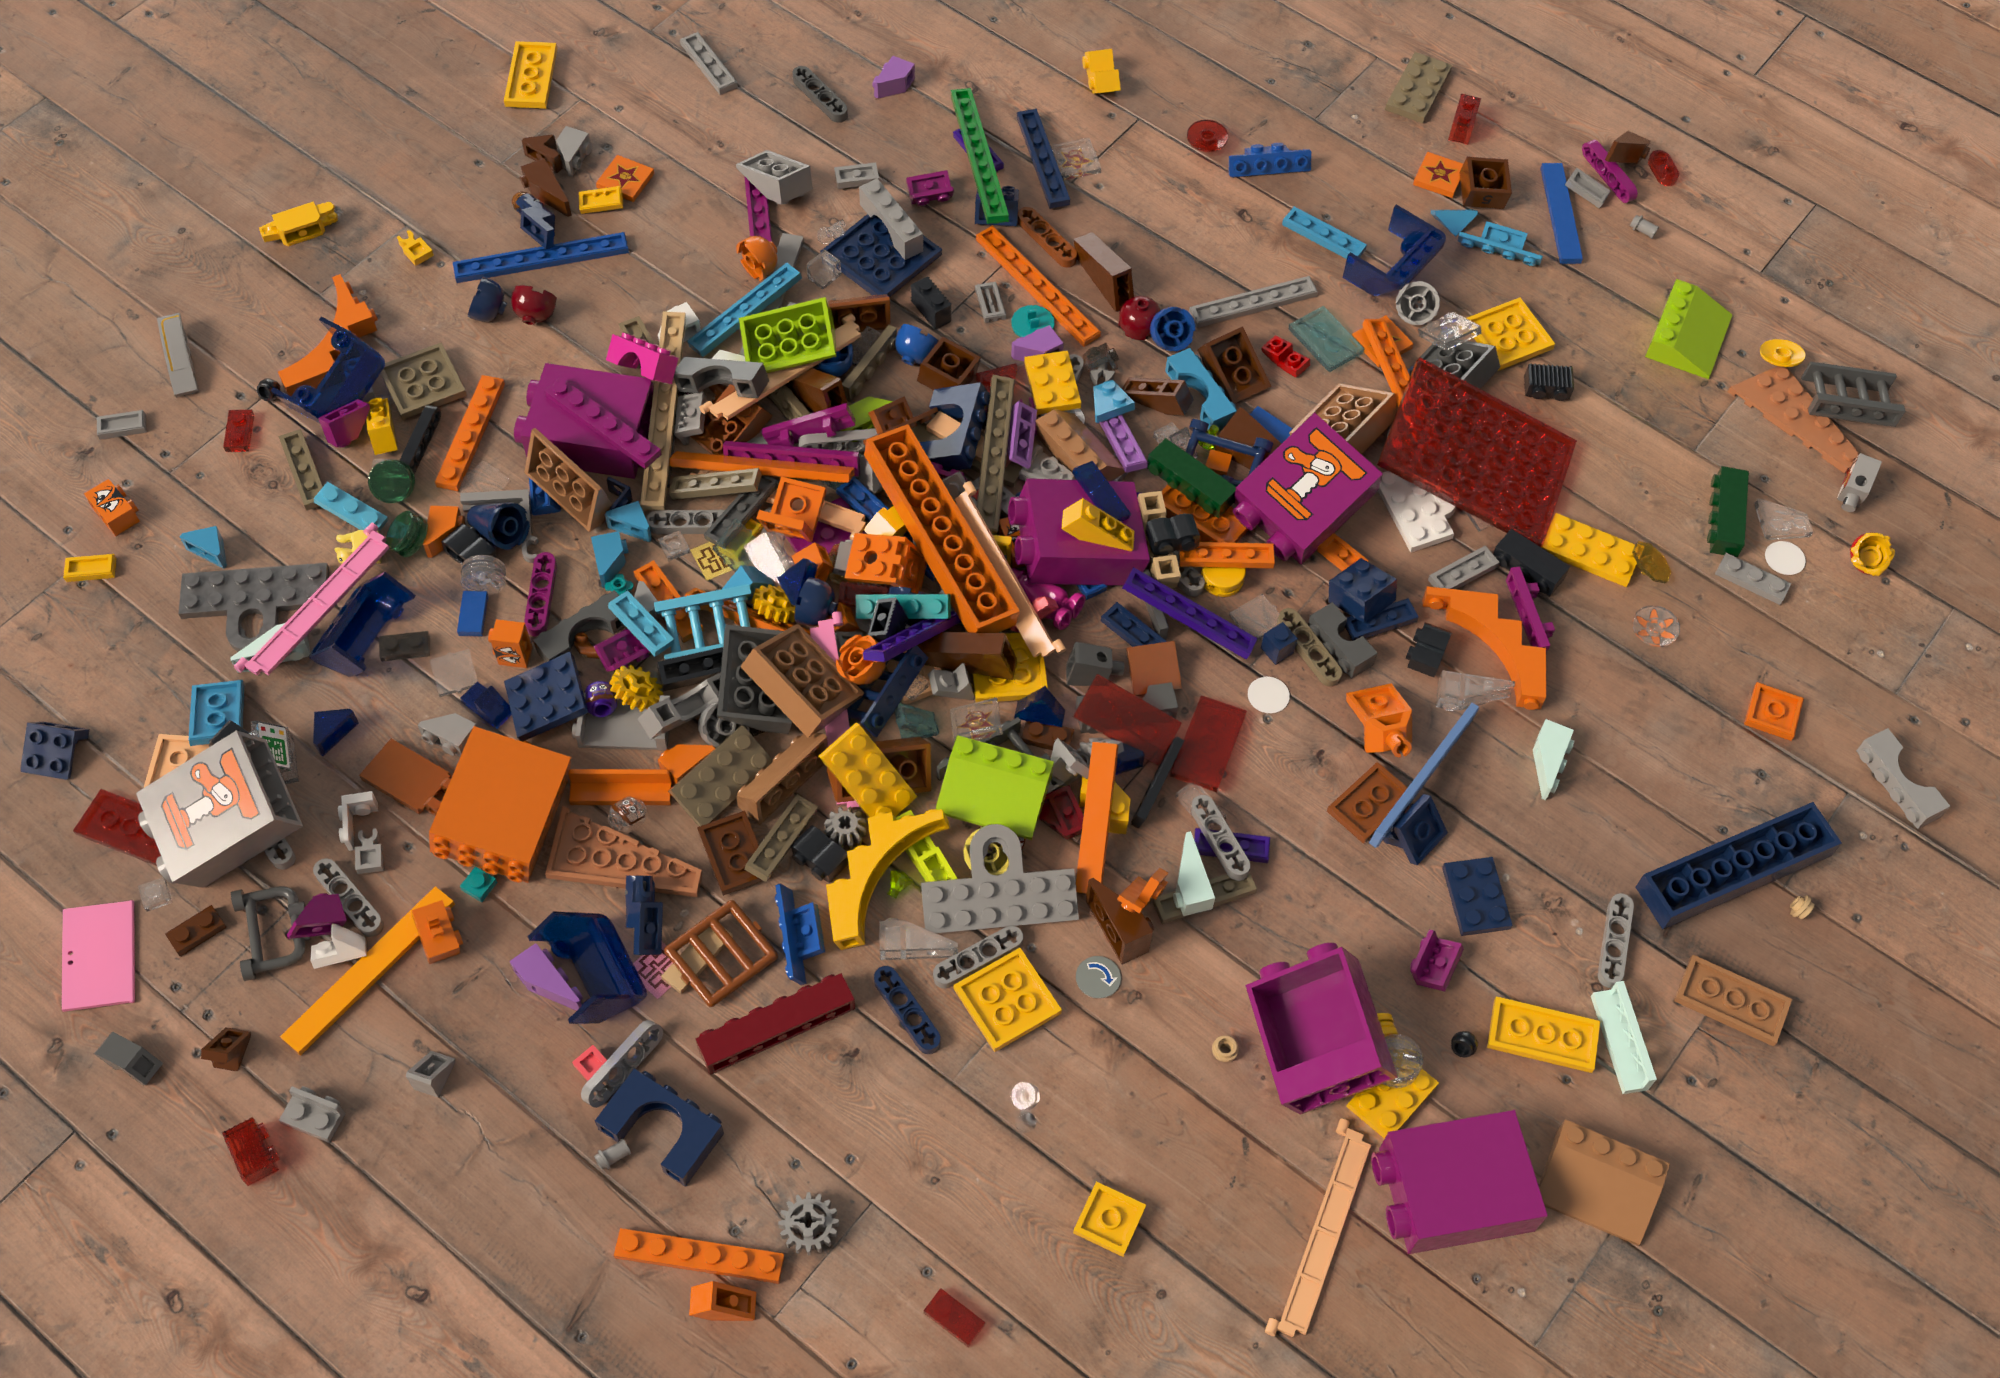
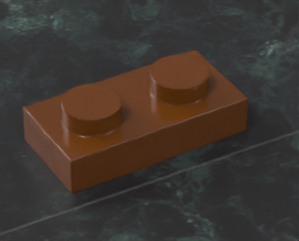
(1045, 735)
(195, 930)

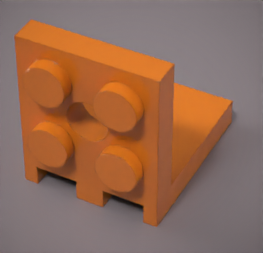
(790, 522)
(897, 561)

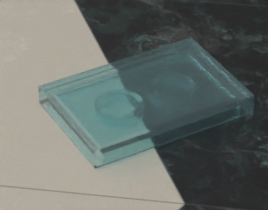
(1326, 338)

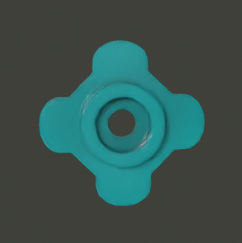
(619, 580)

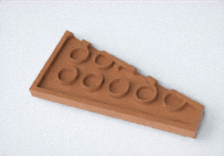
(1786, 406)
(604, 857)

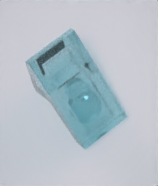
(915, 722)

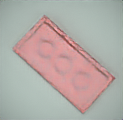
(1127, 719)
(1208, 743)
(115, 824)

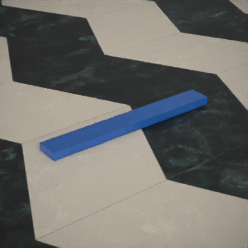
(540, 257)

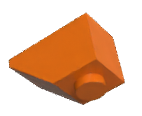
(441, 522)
(683, 759)
(722, 1302)

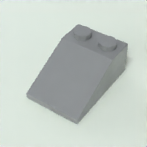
(777, 176)

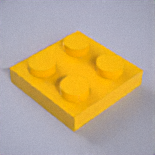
(1109, 1219)

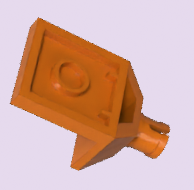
(1385, 719)

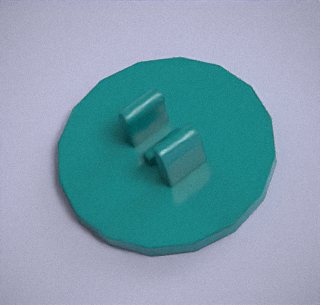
(1030, 318)

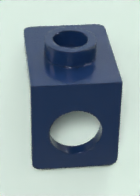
(625, 496)

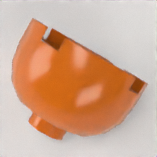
(758, 256)
(853, 666)

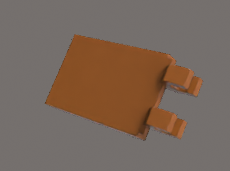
(407, 777)

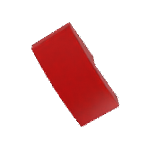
(1283, 356)

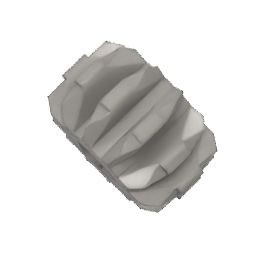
(845, 819)

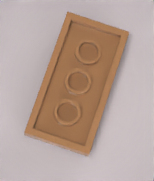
(1733, 1000)

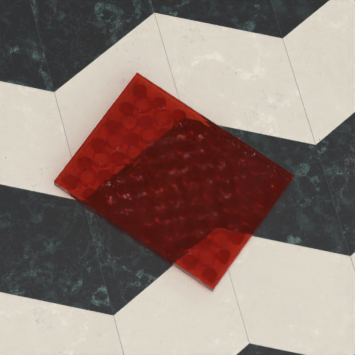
(1477, 452)

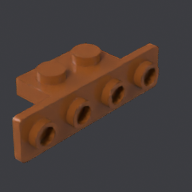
(896, 415)

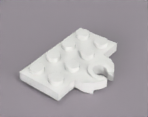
(1416, 512)

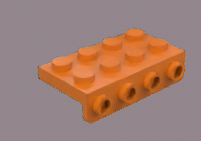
(1211, 529)

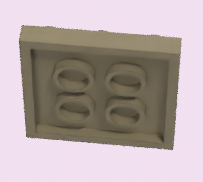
(422, 380)

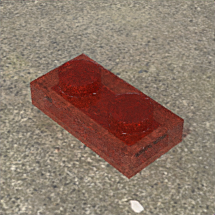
(238, 430)
(954, 1317)

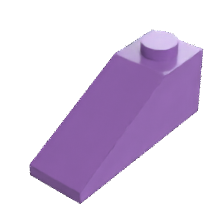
(1021, 434)

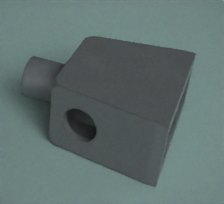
(1089, 660)

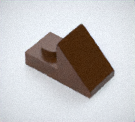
(543, 147)
(227, 1049)

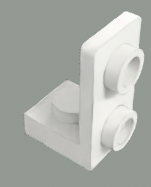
(354, 804)

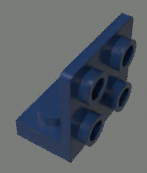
(1011, 198)
(50, 749)

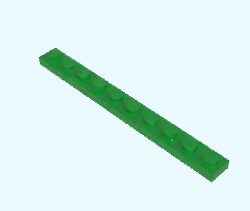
(979, 156)

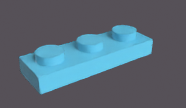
(348, 508)
(641, 623)

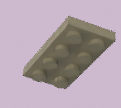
(1418, 87)
(720, 776)

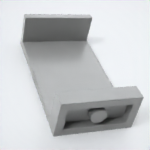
(617, 731)

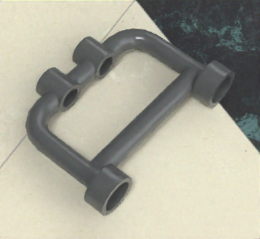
(247, 902)

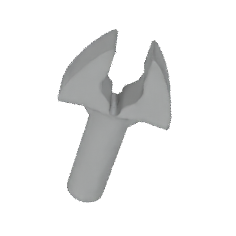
(1102, 370)

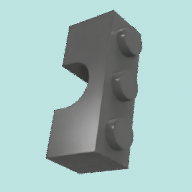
(1350, 655)

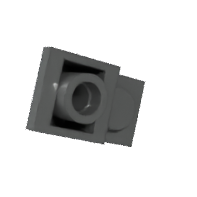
(129, 1057)

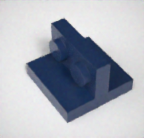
(1418, 830)

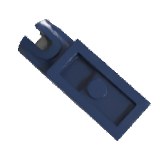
(644, 914)

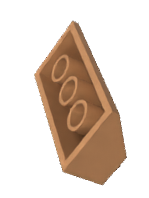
(1075, 444)
(782, 777)

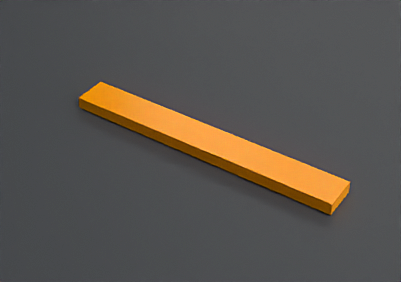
(358, 979)

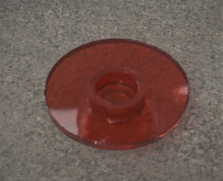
(1207, 135)

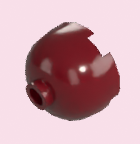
(532, 305)
(1137, 315)

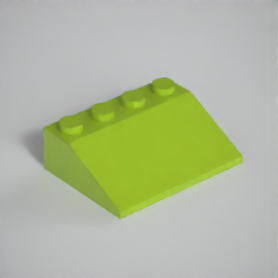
(1689, 330)
(789, 335)
(994, 786)

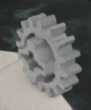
(819, 1223)

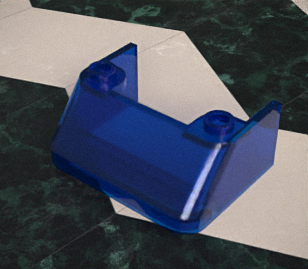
(1419, 247)
(345, 381)
(359, 623)
(599, 959)

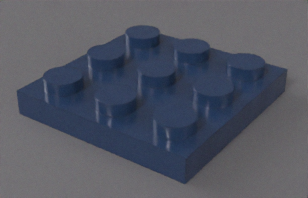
(545, 696)

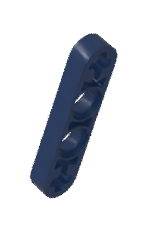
(903, 1011)

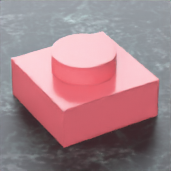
(589, 1062)

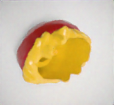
(1872, 553)

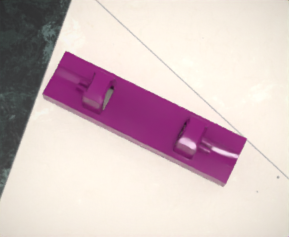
(823, 421)
(1523, 599)

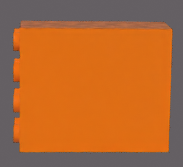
(499, 805)

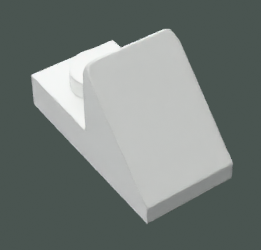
(343, 947)

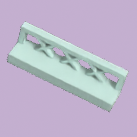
(1624, 1039)

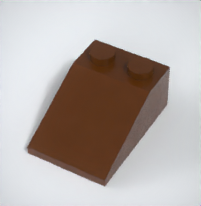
(1234, 365)
(1125, 931)

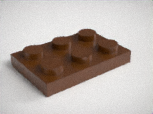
(729, 847)

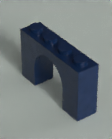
(960, 447)
(641, 1095)

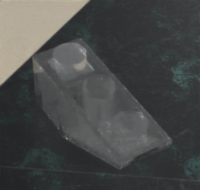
(769, 555)

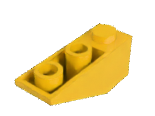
(381, 426)
(1095, 526)

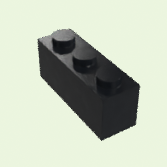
(1535, 562)
(689, 669)

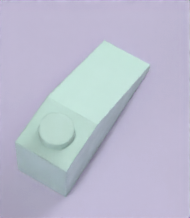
(1193, 886)

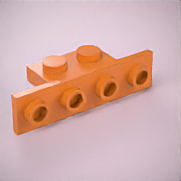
(1141, 892)

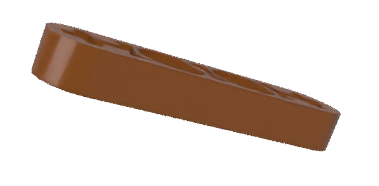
(1046, 237)

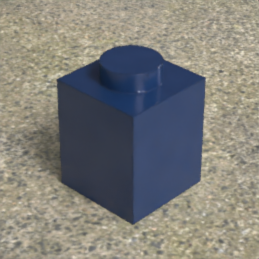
(1279, 643)

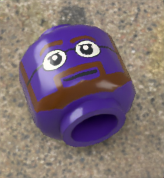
(600, 699)

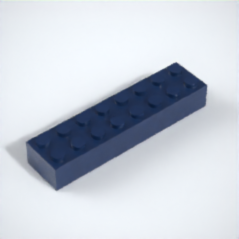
(1737, 865)

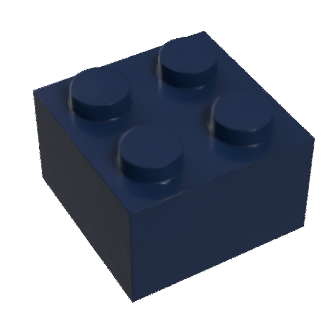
(1362, 590)

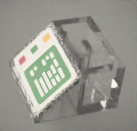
(282, 748)

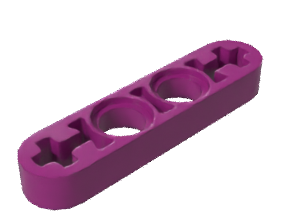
(1622, 185)
(540, 593)

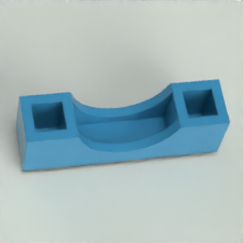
(1187, 366)

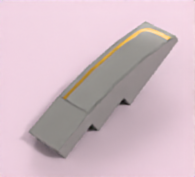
(177, 355)

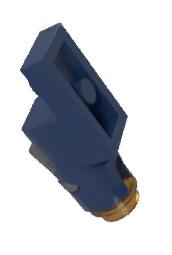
(536, 218)

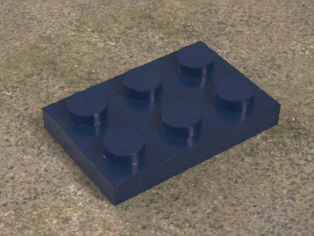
(1477, 896)

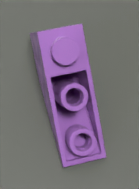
(540, 976)

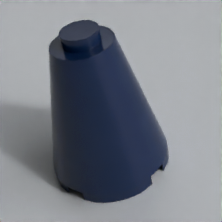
(500, 523)

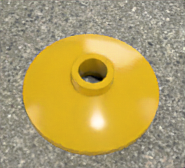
(1782, 353)

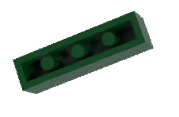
(1191, 478)
(1728, 511)

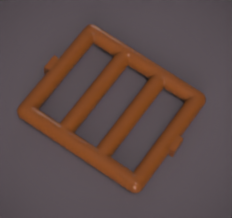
(730, 984)

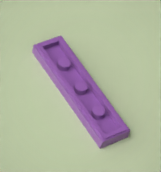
(1124, 444)

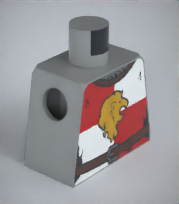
(1854, 486)

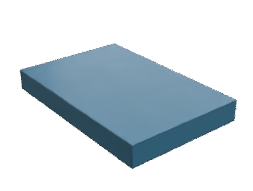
(213, 707)

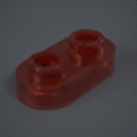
(1663, 168)

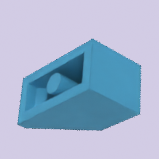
(609, 555)

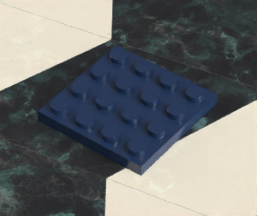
(874, 262)

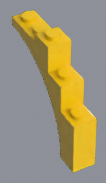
(889, 839)

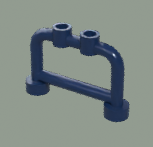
(1258, 451)

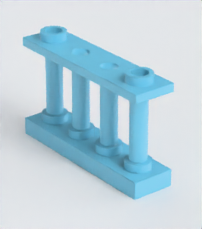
(692, 605)

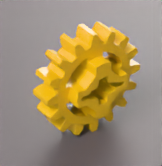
(773, 603)
(635, 687)

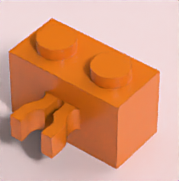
(436, 931)

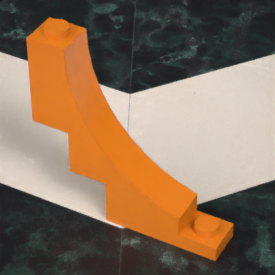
(1504, 636)

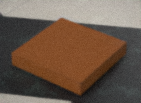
(1153, 665)

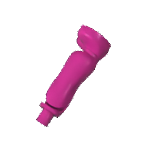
(1068, 607)

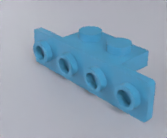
(1501, 241)

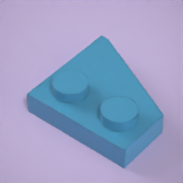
(1110, 401)

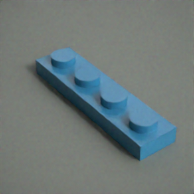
(1323, 233)

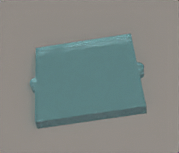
(731, 545)

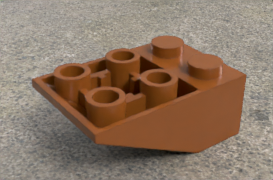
(736, 429)

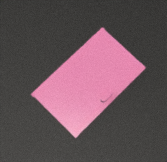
(102, 957)

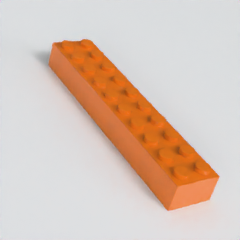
(941, 532)

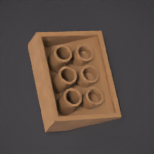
(1356, 413)
(566, 482)
(801, 679)
(1602, 1182)

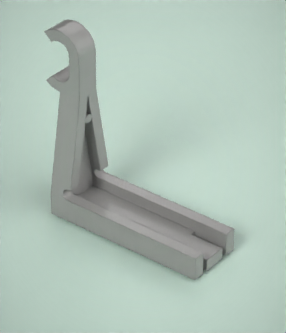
(519, 497)

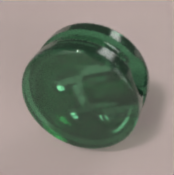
(391, 481)
(406, 533)

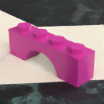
(655, 361)

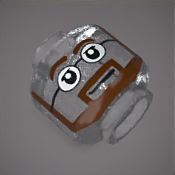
(627, 815)

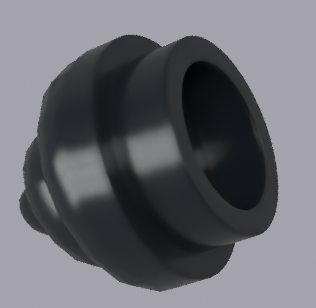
(265, 387)
(1464, 1044)

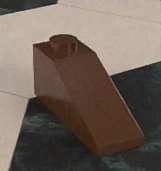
(1628, 149)
(544, 186)
(1162, 395)

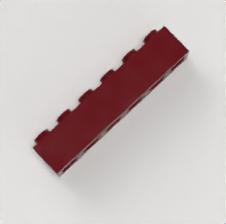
(775, 1023)

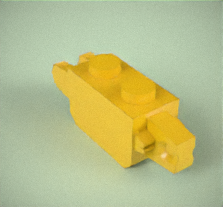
(299, 223)

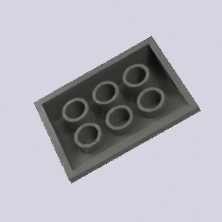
(1467, 361)
(739, 695)

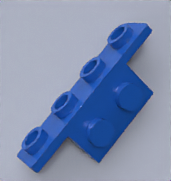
(1269, 160)
(800, 933)

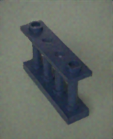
(892, 692)

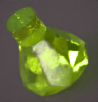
(1213, 431)
(898, 881)

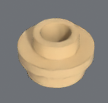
(1801, 907)
(1228, 1042)

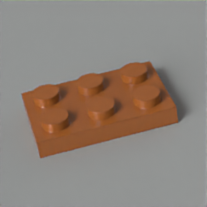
(1367, 802)

